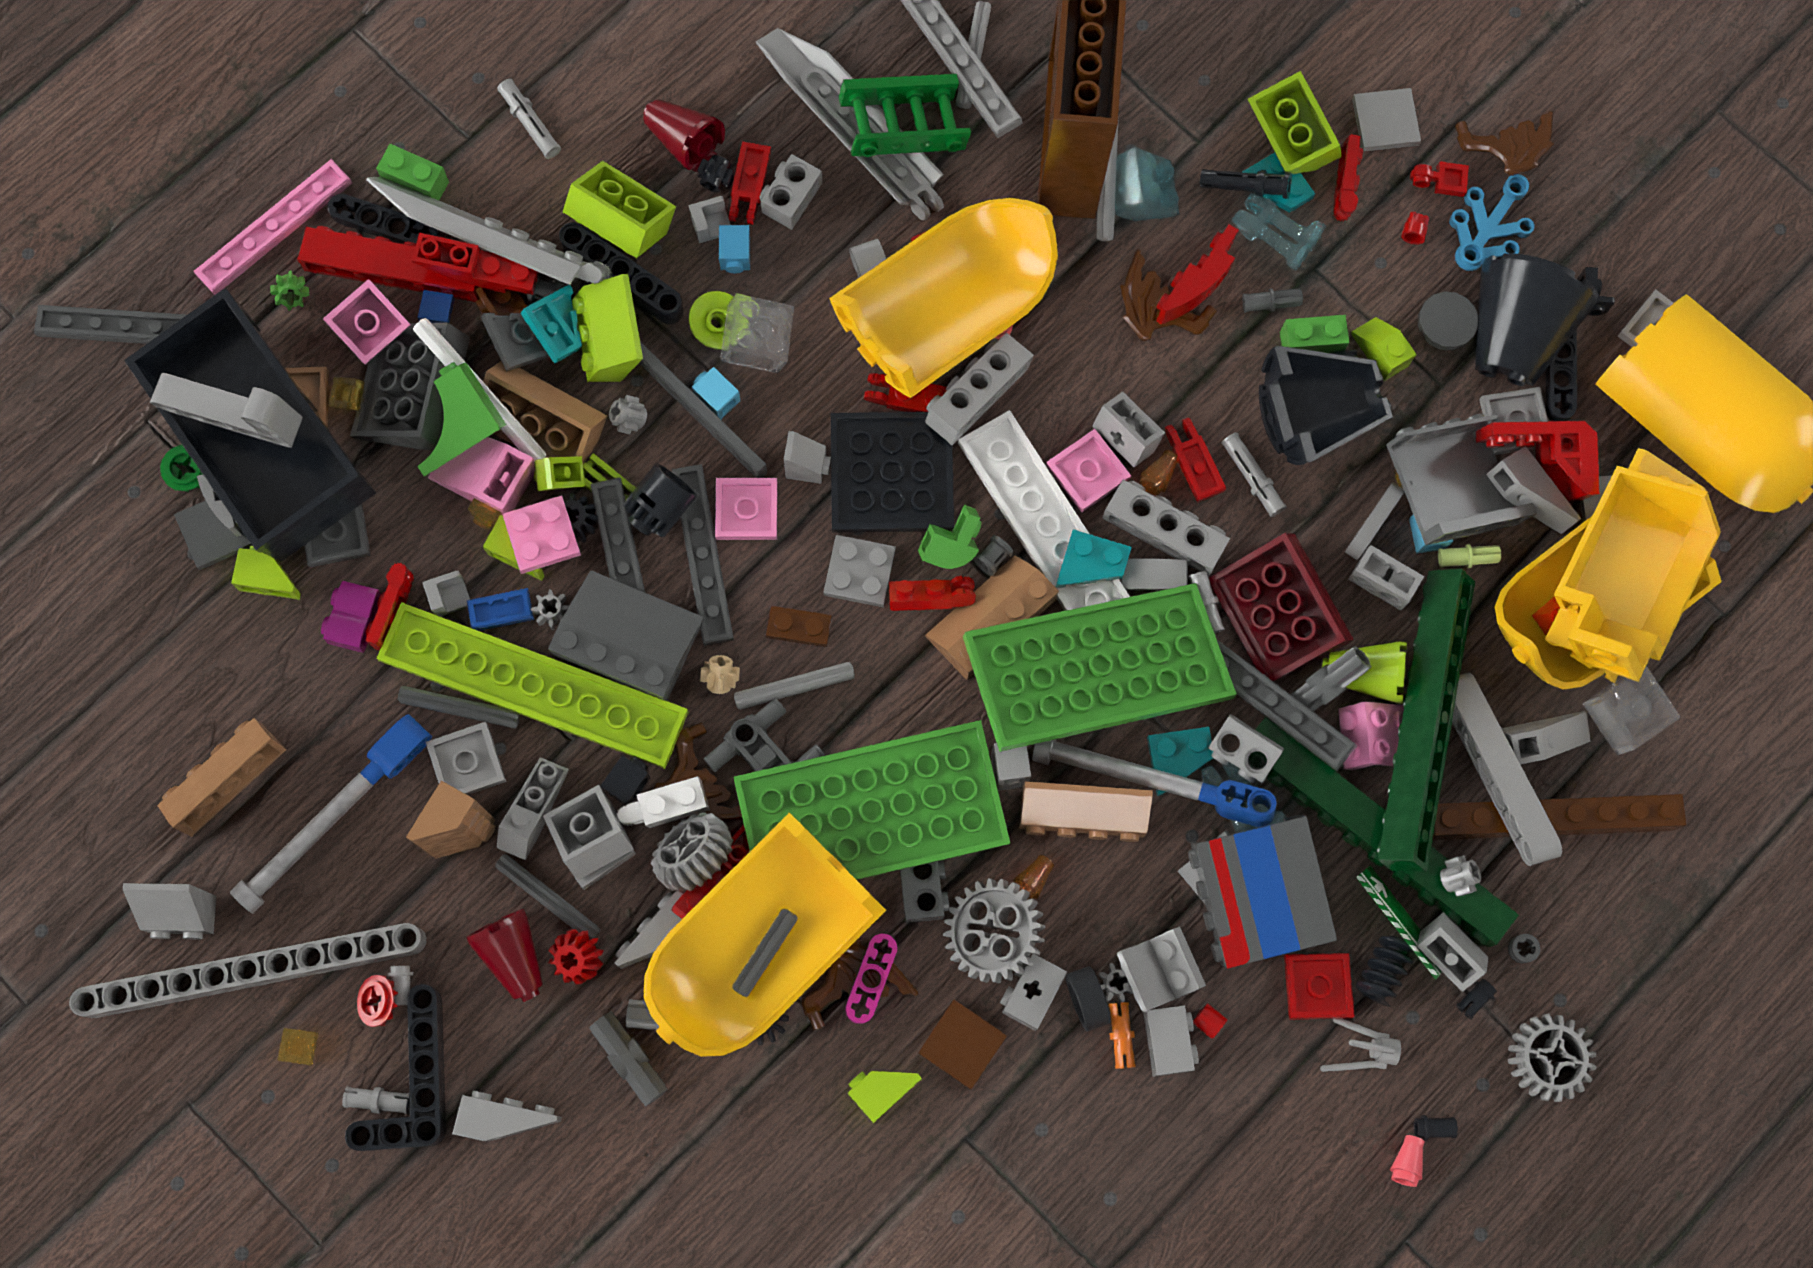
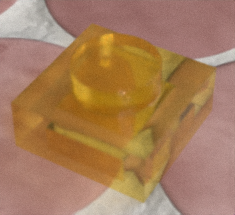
(346, 393)
(483, 514)
(297, 1046)

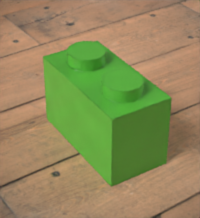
(413, 172)
(1316, 333)

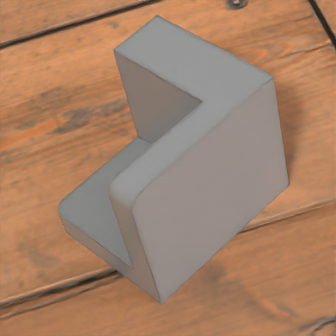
(707, 217)
(446, 593)

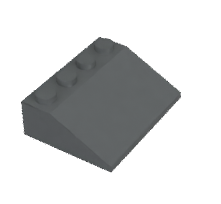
(399, 392)
(626, 635)

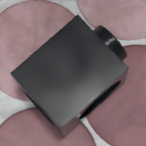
(626, 780)

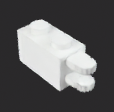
(666, 804)

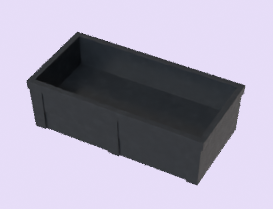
(271, 490)

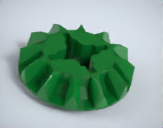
(172, 474)

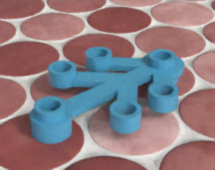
(1488, 227)

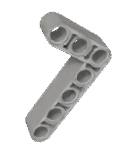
(259, 416)

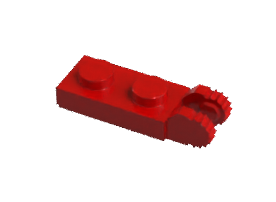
(749, 179)
(1347, 180)
(899, 401)
(1196, 462)
(397, 591)
(931, 594)

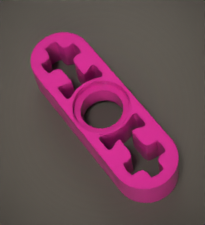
(886, 959)

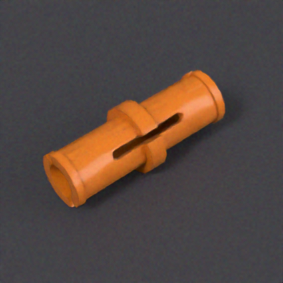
(1122, 1035)

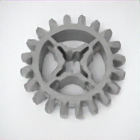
(692, 852)
(1555, 1044)

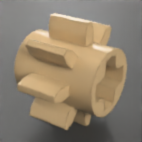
(719, 674)

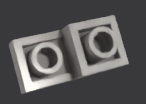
(218, 507)
(1155, 574)

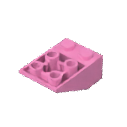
(488, 473)

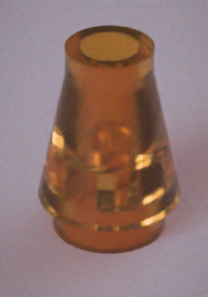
(1158, 475)
(1035, 876)

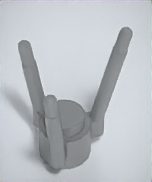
(1382, 1049)

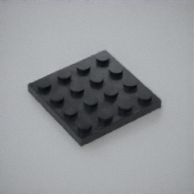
(889, 473)

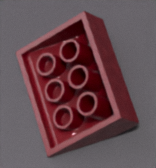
(1280, 608)

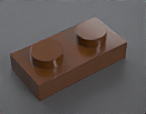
(799, 626)

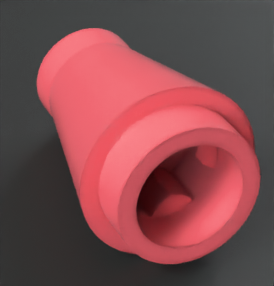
(1409, 1162)

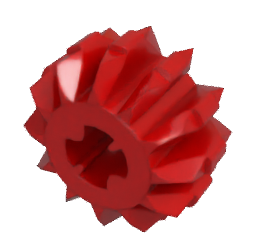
(576, 956)

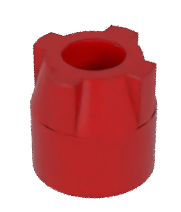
(1415, 228)
(1209, 1021)

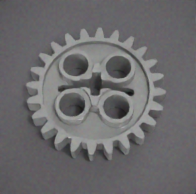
(987, 959)

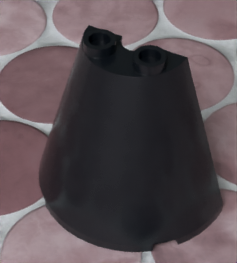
(1527, 315)
(1318, 401)

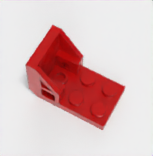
(1571, 457)

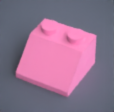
(366, 322)

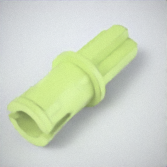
(1469, 556)

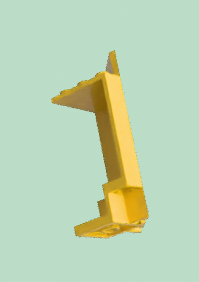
(1634, 568)

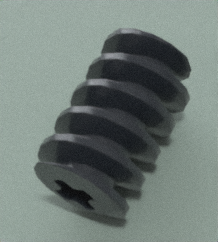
(1385, 969)

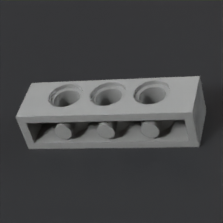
(953, 421)
(1148, 527)

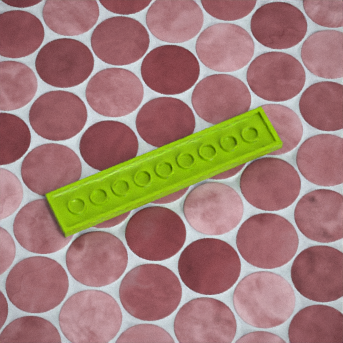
(533, 685)

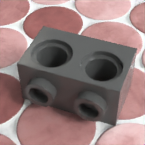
(915, 888)

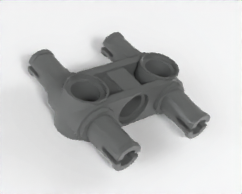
(759, 751)

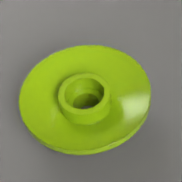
(707, 308)

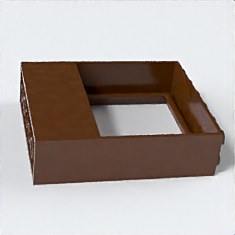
(1081, 104)

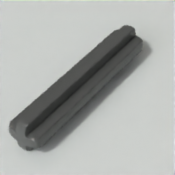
(764, 952)

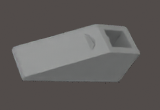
(1524, 482)
(1548, 736)
(525, 817)
(650, 933)
(490, 1120)

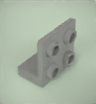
(1161, 969)

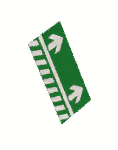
(1396, 914)

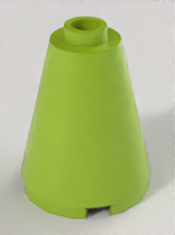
(1386, 674)

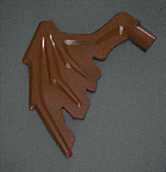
(1516, 148)
(1143, 297)
(685, 770)
(843, 975)

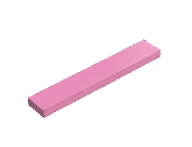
(272, 227)

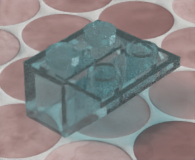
(1145, 186)

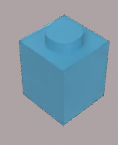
(734, 248)

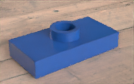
(500, 609)

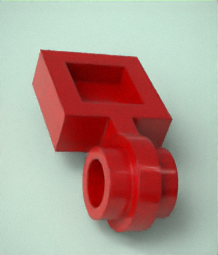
(1448, 178)

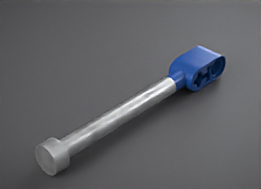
(387, 758)
(1167, 782)

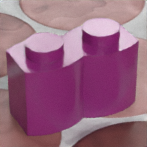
(351, 613)

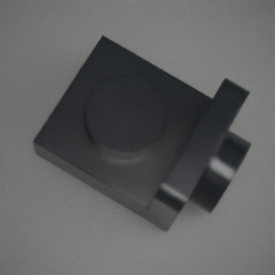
(1604, 303)

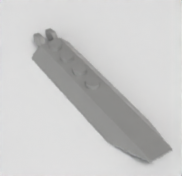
(818, 81)
(491, 235)

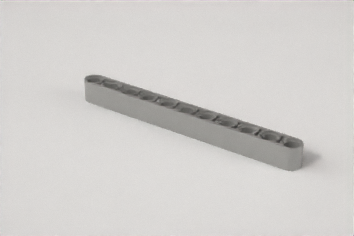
(233, 969)

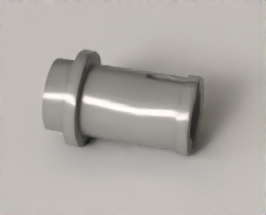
(401, 979)

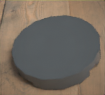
(1448, 320)

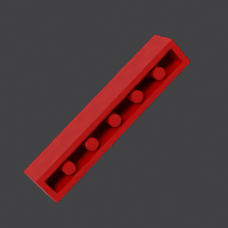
(374, 259)

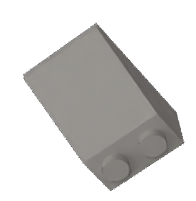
(171, 909)

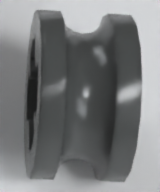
(1533, 944)

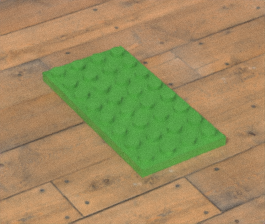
(1098, 666)
(886, 801)

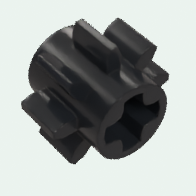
(715, 173)

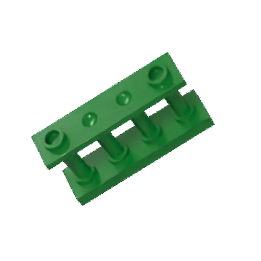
(901, 90)

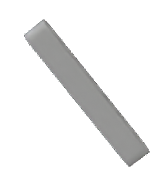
(1503, 775)

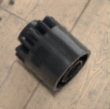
(658, 501)

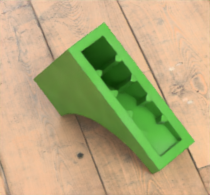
(467, 415)

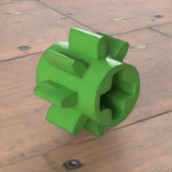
(286, 298)

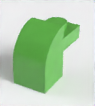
(952, 548)

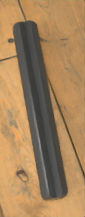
(458, 707)
(546, 896)

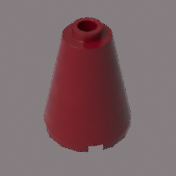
(684, 132)
(510, 954)

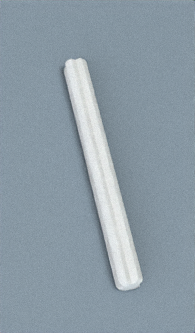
(447, 355)

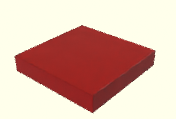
(1319, 986)

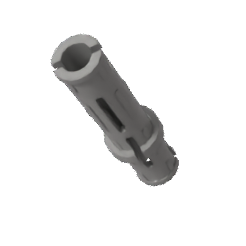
(522, 108)
(1260, 484)

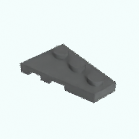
(513, 340)

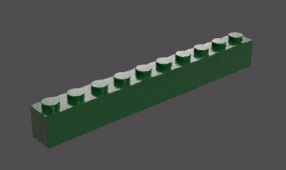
(1426, 721)
(1362, 825)

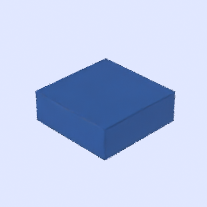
(436, 307)

